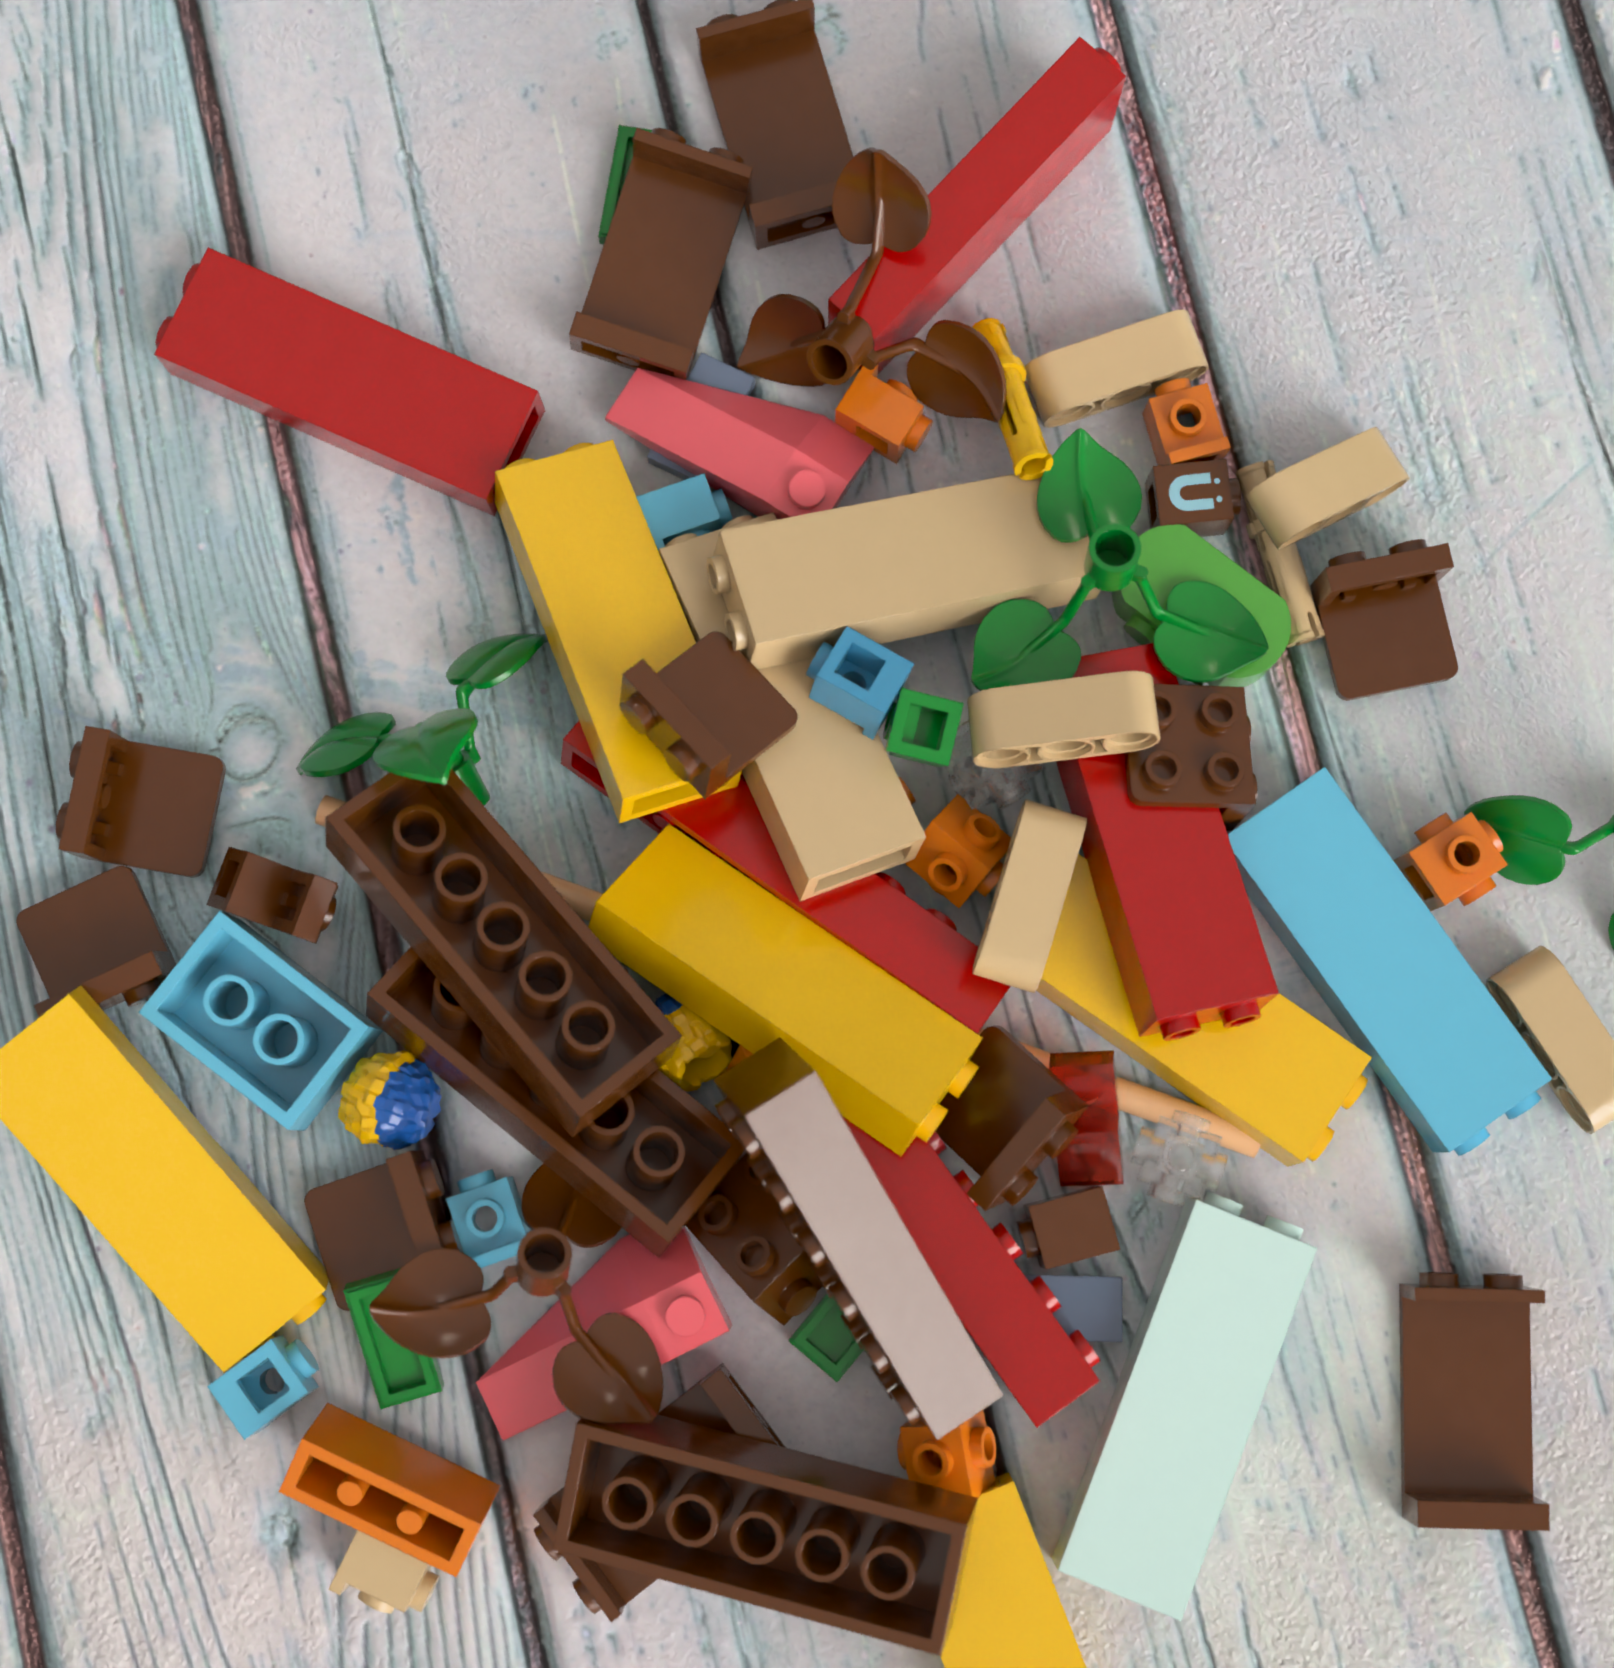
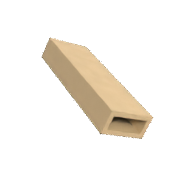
(889, 568)
(823, 785)

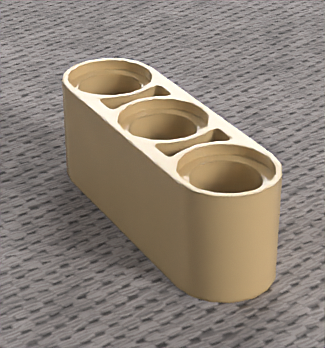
(1114, 368)
(1326, 487)
(1063, 719)
(1029, 896)
(1561, 1033)

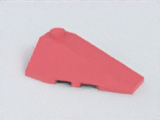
(750, 447)
(663, 1295)

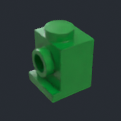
(922, 727)

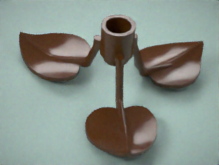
(787, 337)
(441, 1311)

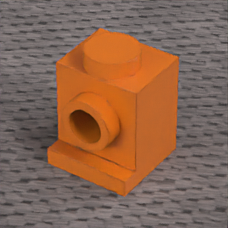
(883, 414)
(1178, 443)

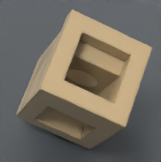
(384, 1576)

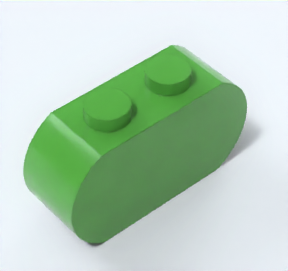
(1181, 555)

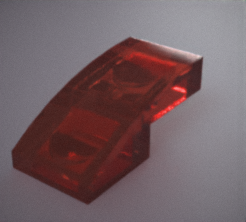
(1096, 1150)

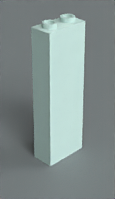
(1184, 1405)

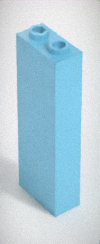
(1385, 966)

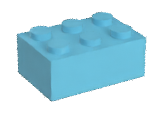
(260, 1021)

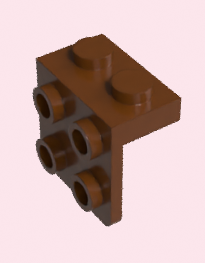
(1385, 620)
(706, 711)
(1200, 753)
(140, 804)
(97, 939)
(1008, 1119)
(379, 1219)
(753, 1245)

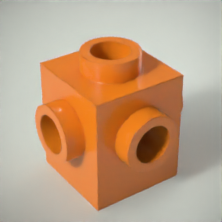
(961, 852)
(1453, 860)
(955, 1462)

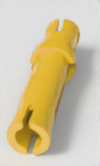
(1019, 419)

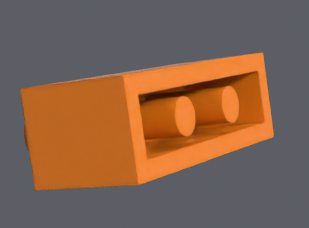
(389, 1489)

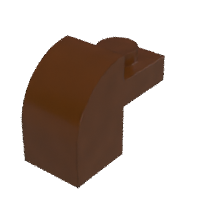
(274, 895)

